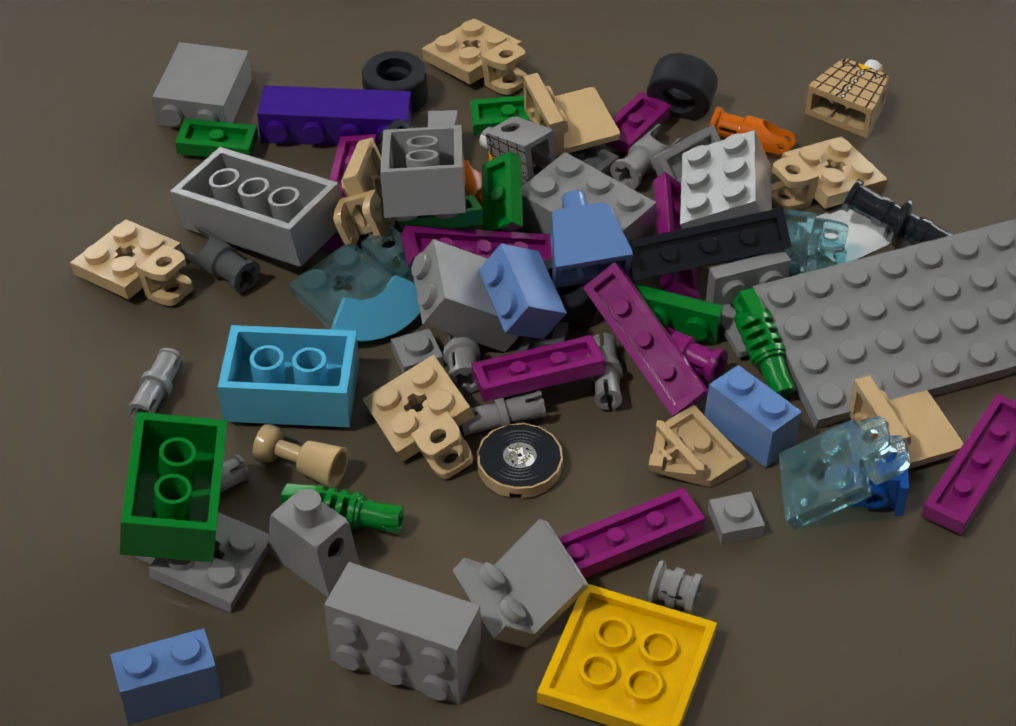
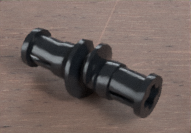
(894, 218)

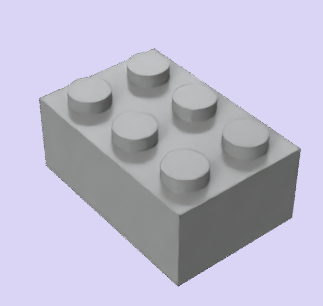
(423, 172)
(725, 180)
(544, 193)
(403, 633)

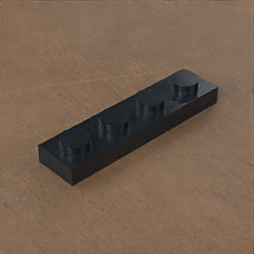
(709, 244)

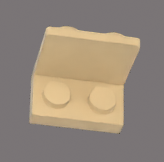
(575, 117)
(911, 416)

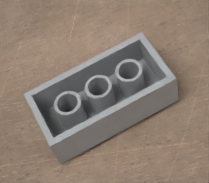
(259, 205)

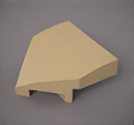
(694, 450)

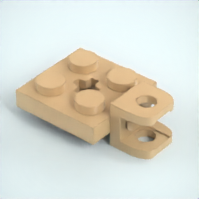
(479, 52)
(822, 173)
(363, 207)
(133, 260)
(434, 427)

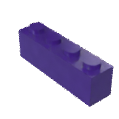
(325, 114)

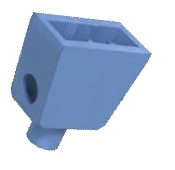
(585, 241)

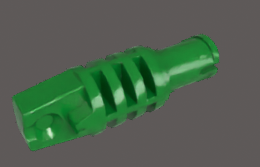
(762, 342)
(355, 508)

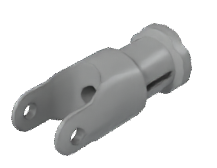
(637, 162)

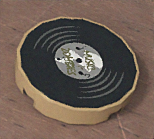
(519, 460)

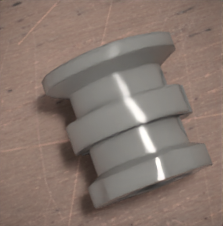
(675, 587)

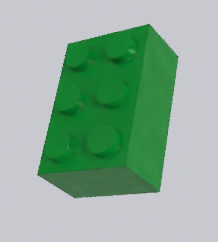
(173, 487)

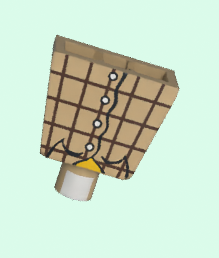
(849, 95)

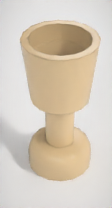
(314, 459)

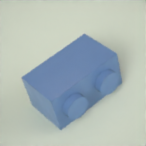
(522, 291)
(752, 415)
(166, 676)

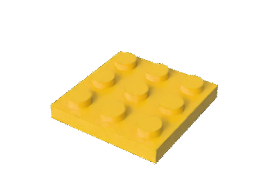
(626, 661)

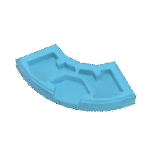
(379, 315)

